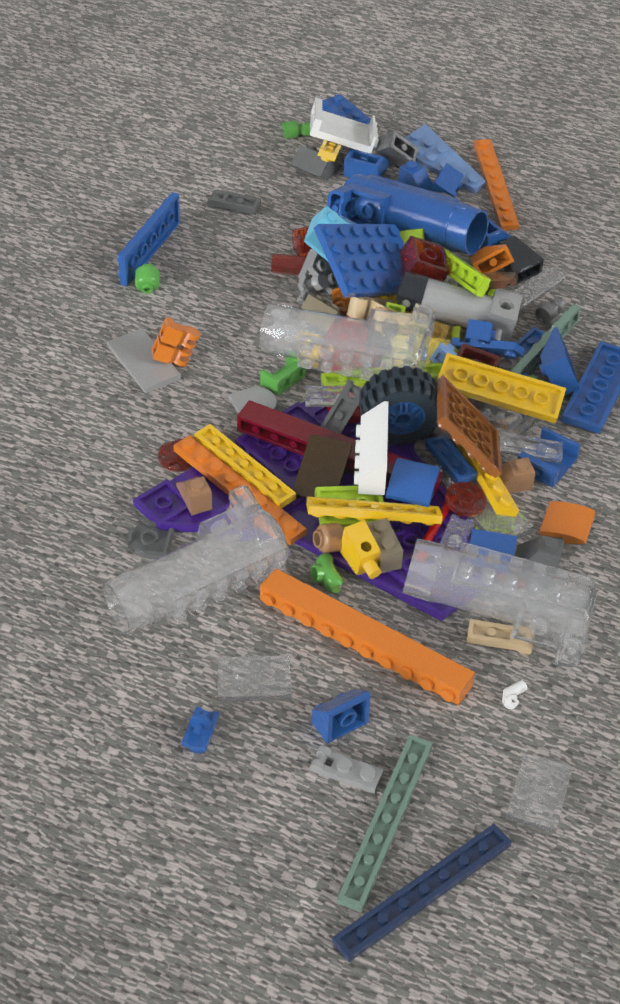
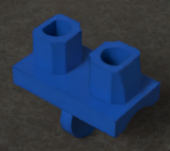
(200, 730)

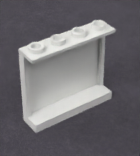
(343, 130)

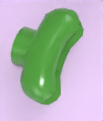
(326, 574)

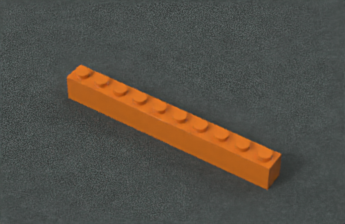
(367, 636)

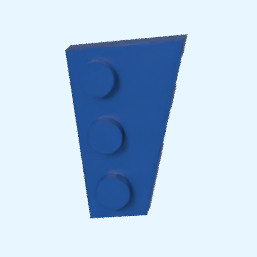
(504, 349)

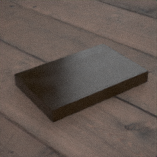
(322, 465)

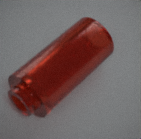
(287, 263)

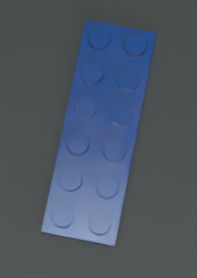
(149, 238)
(597, 392)

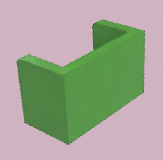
(283, 378)

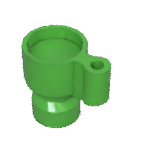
(293, 129)

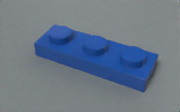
(450, 459)

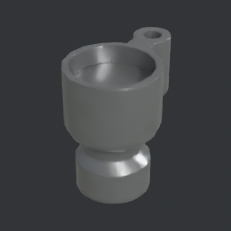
(549, 311)

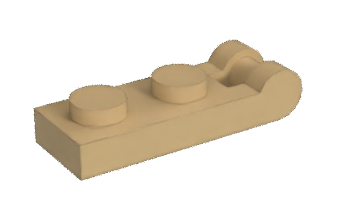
(496, 636)

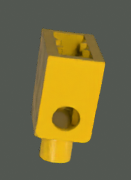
(361, 549)

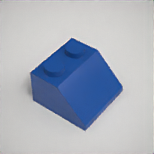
(342, 714)

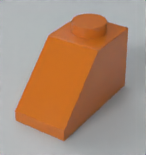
(491, 258)

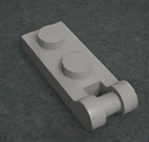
(347, 770)

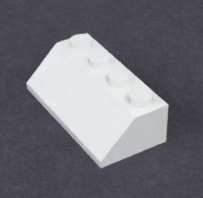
(372, 451)

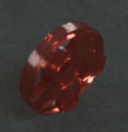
(172, 458)
(464, 501)

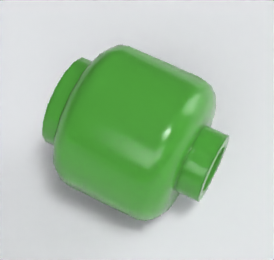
(147, 278)

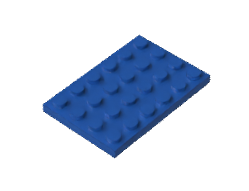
(363, 257)

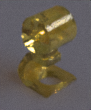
(442, 332)

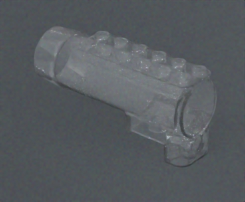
(347, 343)
(226, 558)
(539, 600)

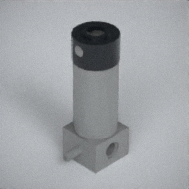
(459, 304)

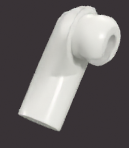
(511, 694)

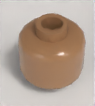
(328, 537)

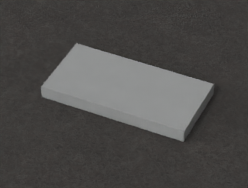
(135, 355)

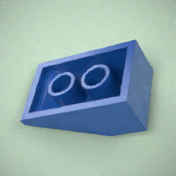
(558, 363)

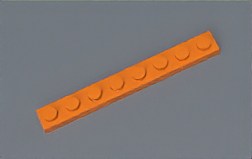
(496, 185)
(228, 480)

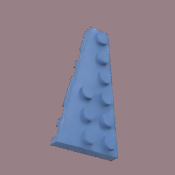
(435, 153)

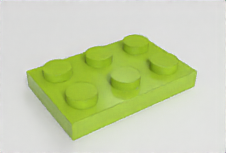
(348, 493)

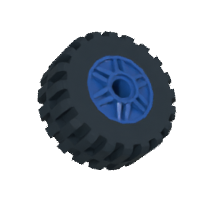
(410, 402)

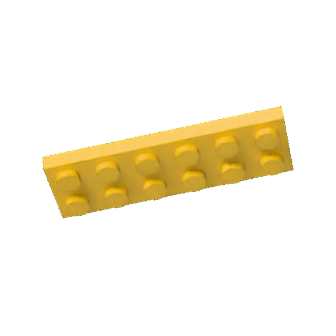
(504, 388)

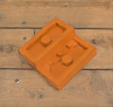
(567, 522)

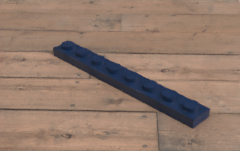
(420, 892)

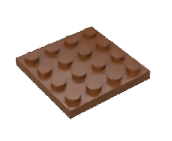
(468, 427)

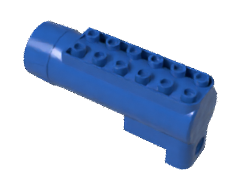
(386, 201)

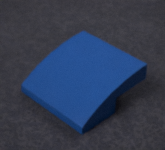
(412, 482)

